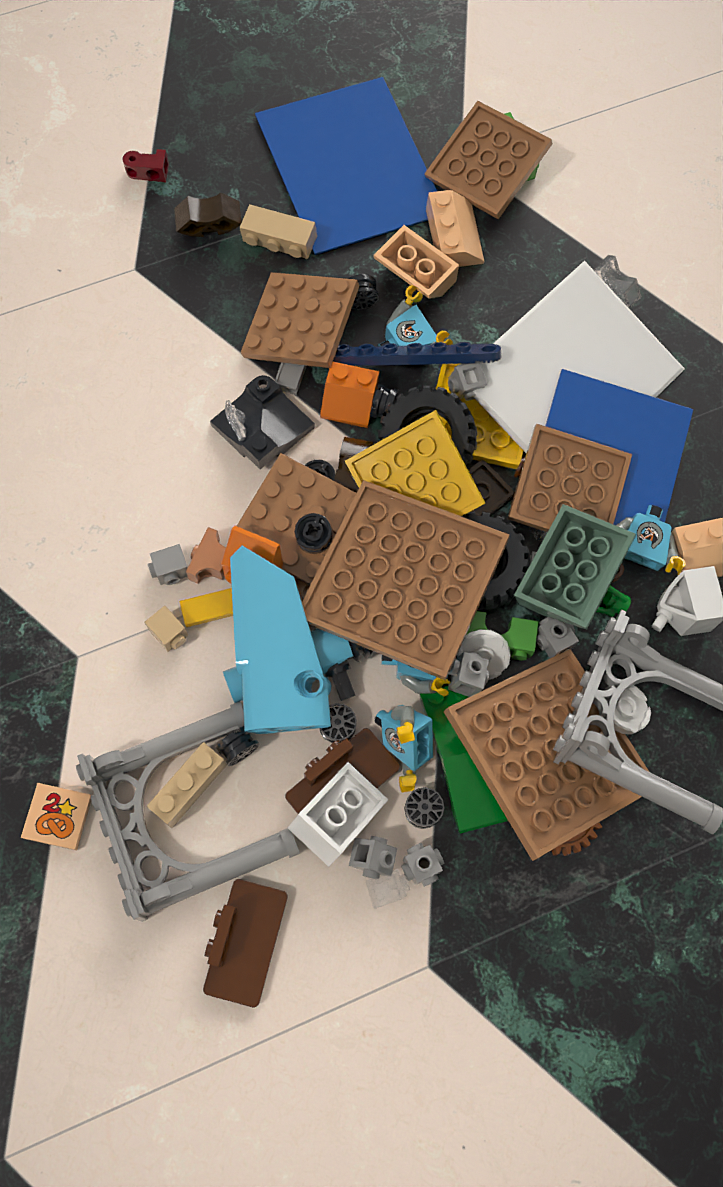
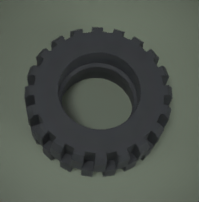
(425, 401)
(513, 564)

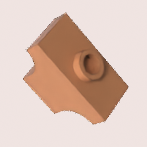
(206, 558)

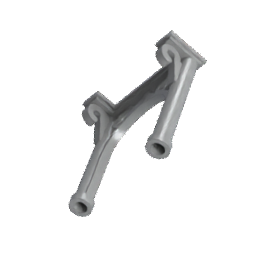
(591, 748)
(201, 876)

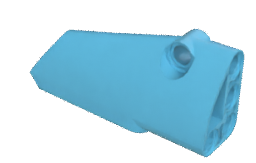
(275, 650)

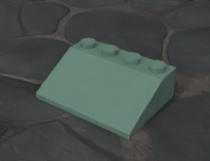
(574, 567)

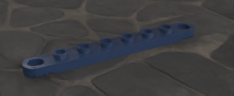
(417, 354)

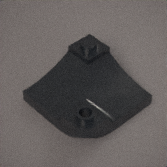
(270, 422)

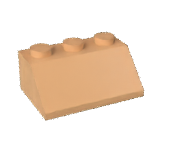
(454, 227)
(418, 263)
(701, 545)

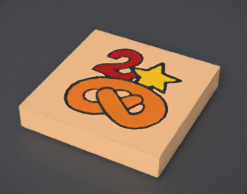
(56, 816)

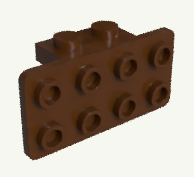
(361, 751)
(244, 943)

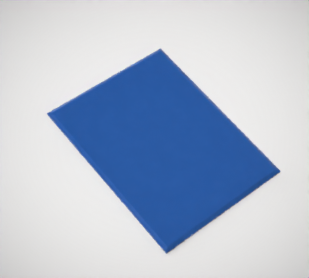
(348, 163)

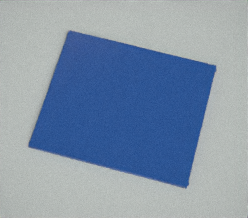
(631, 423)

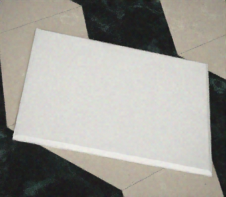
(574, 329)

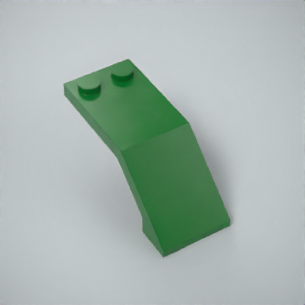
(469, 794)

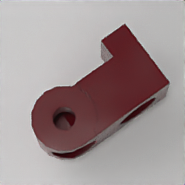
(146, 166)

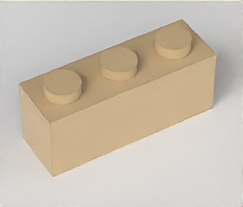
(278, 231)
(187, 785)

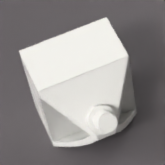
(691, 602)

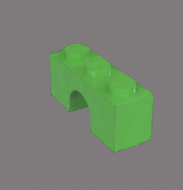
(520, 635)

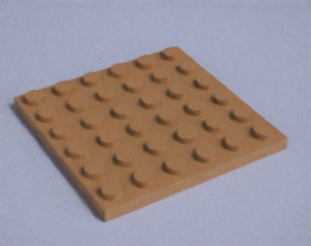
(404, 579)
(512, 742)

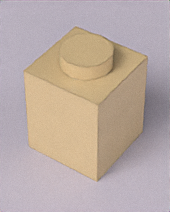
(167, 629)

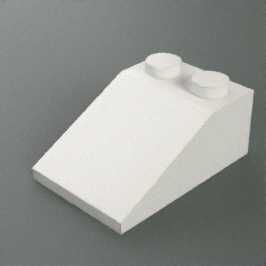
(337, 814)

